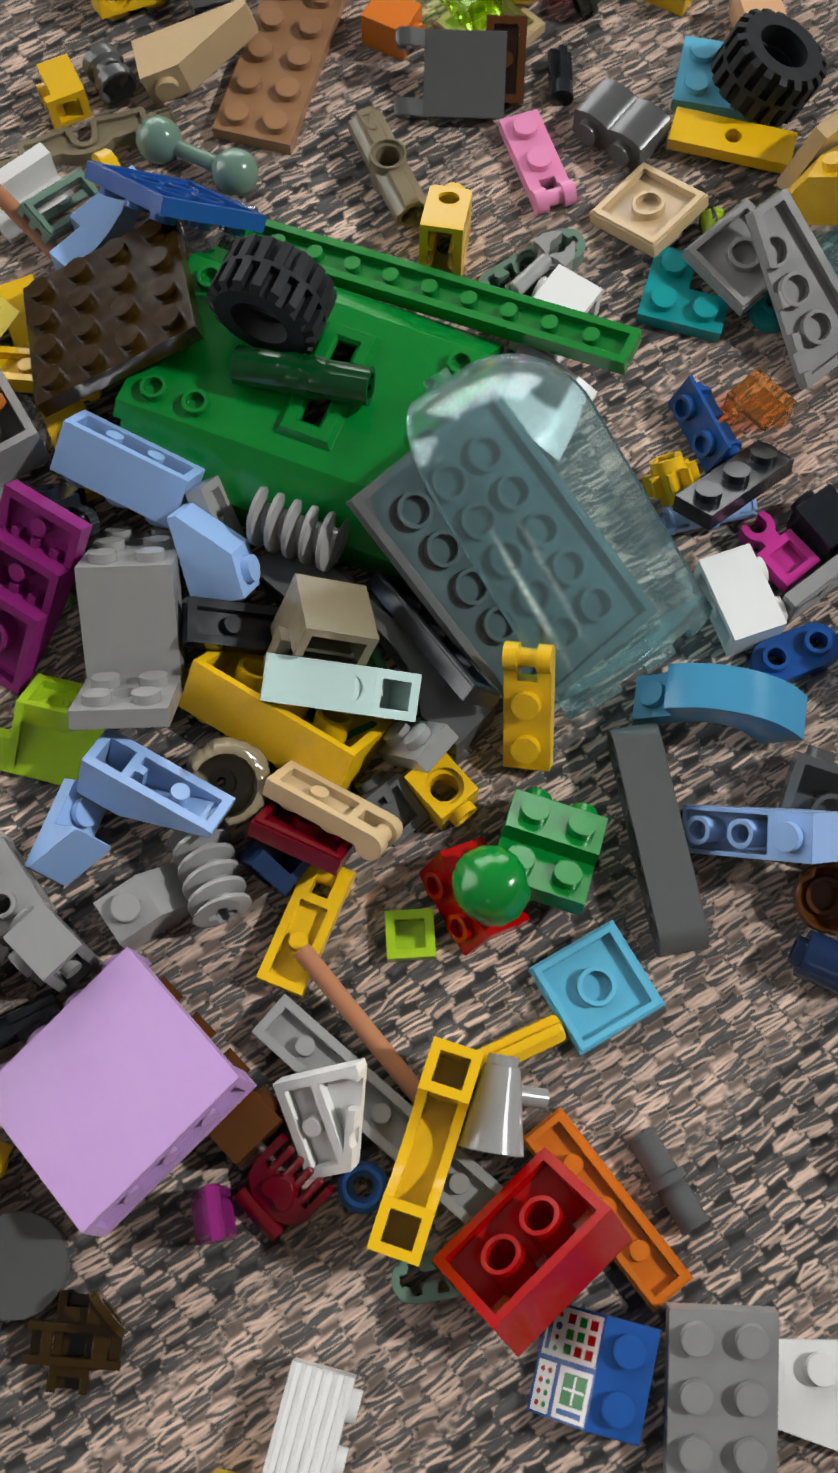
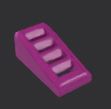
(213, 1214)

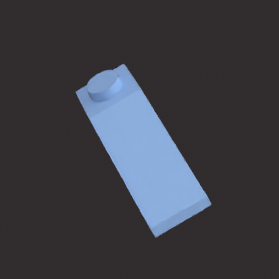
(149, 787)

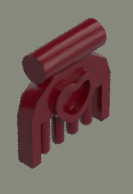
(276, 1195)

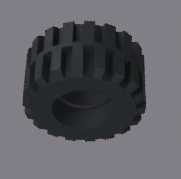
(768, 67)
(272, 294)

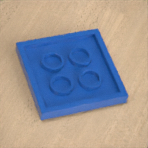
(174, 199)

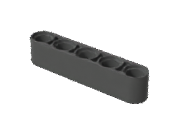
(657, 840)

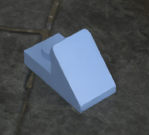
(67, 838)

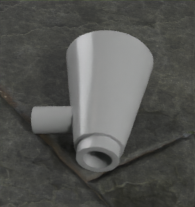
(495, 1111)

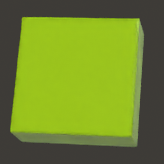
(410, 935)

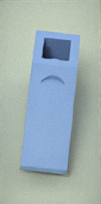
(762, 833)

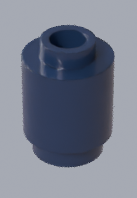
(816, 960)

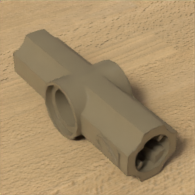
(388, 166)

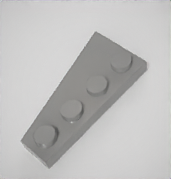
(799, 286)

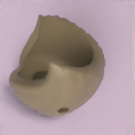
(233, 761)

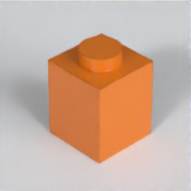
(383, 18)

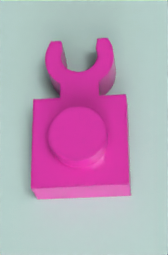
(784, 554)

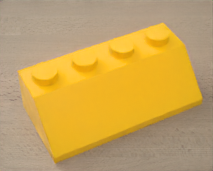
(226, 693)

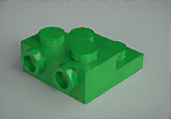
(555, 846)

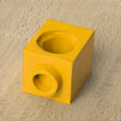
(444, 812)

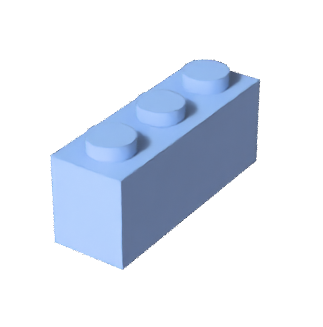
(123, 467)

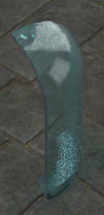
(554, 522)

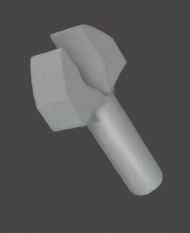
(544, 262)

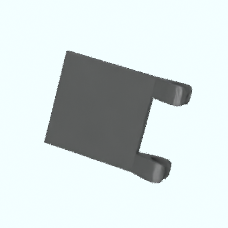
(460, 74)

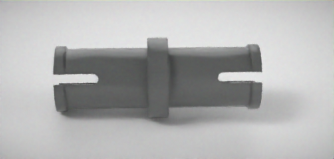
(668, 1180)

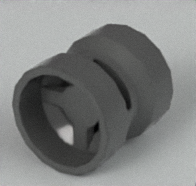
(108, 72)

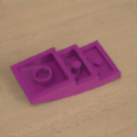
(36, 576)

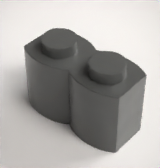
(620, 124)

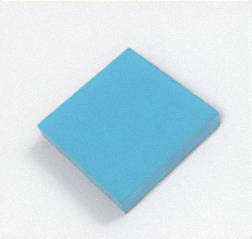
(596, 987)

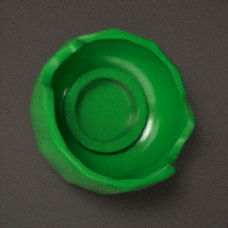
(491, 885)

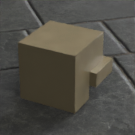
(324, 621)

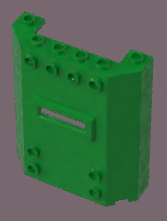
(258, 434)

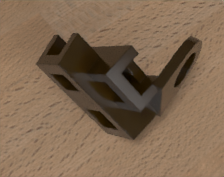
(77, 1333)

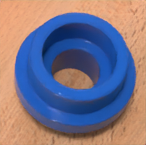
(346, 1188)

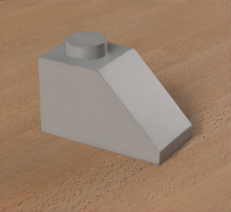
(144, 906)

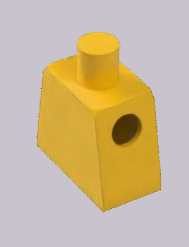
(445, 216)

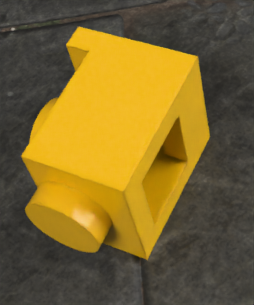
(62, 92)

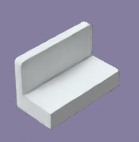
(23, 179)

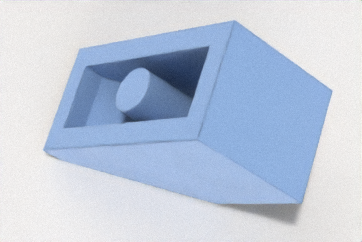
(212, 555)

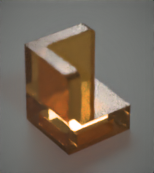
(759, 401)

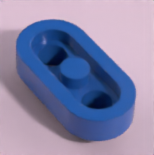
(796, 652)

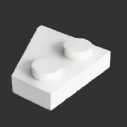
(325, 1115)

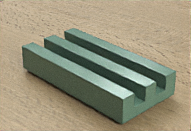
(41, 221)

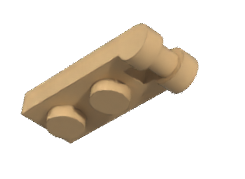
(334, 809)

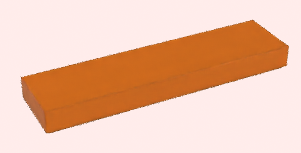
(647, 1258)

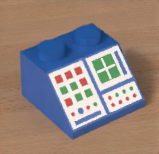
(595, 1373)

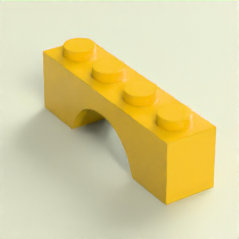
(426, 1151)

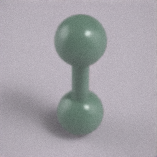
(161, 143)

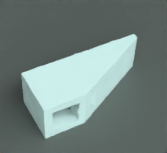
(340, 687)

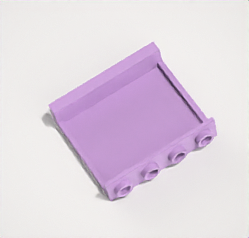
(115, 1093)

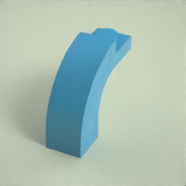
(724, 695)

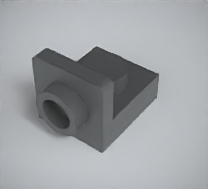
(392, 794)

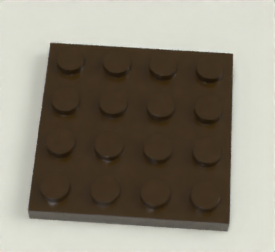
(110, 315)

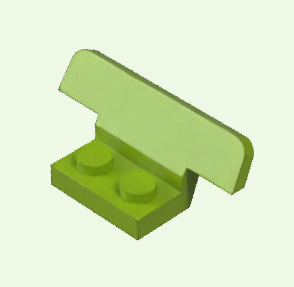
(40, 735)

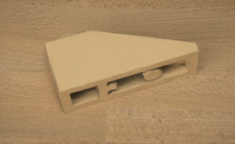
(190, 51)

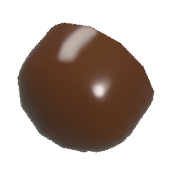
(817, 897)

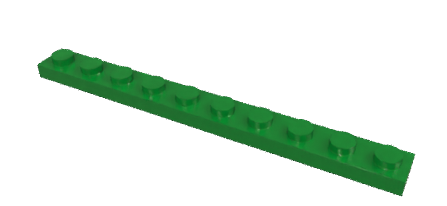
(467, 301)

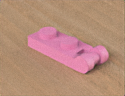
(537, 161)

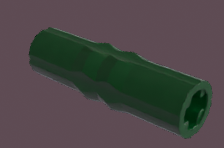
(303, 375)

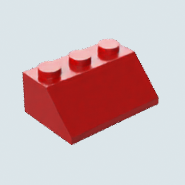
(532, 1250)

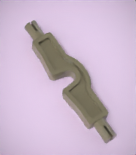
(107, 131)

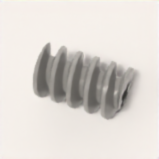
(294, 532)
(209, 877)

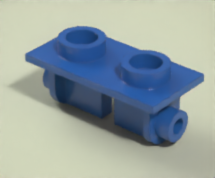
(698, 416)

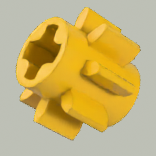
(669, 476)

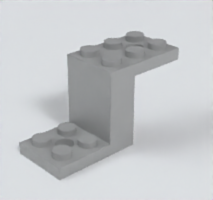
(130, 631)

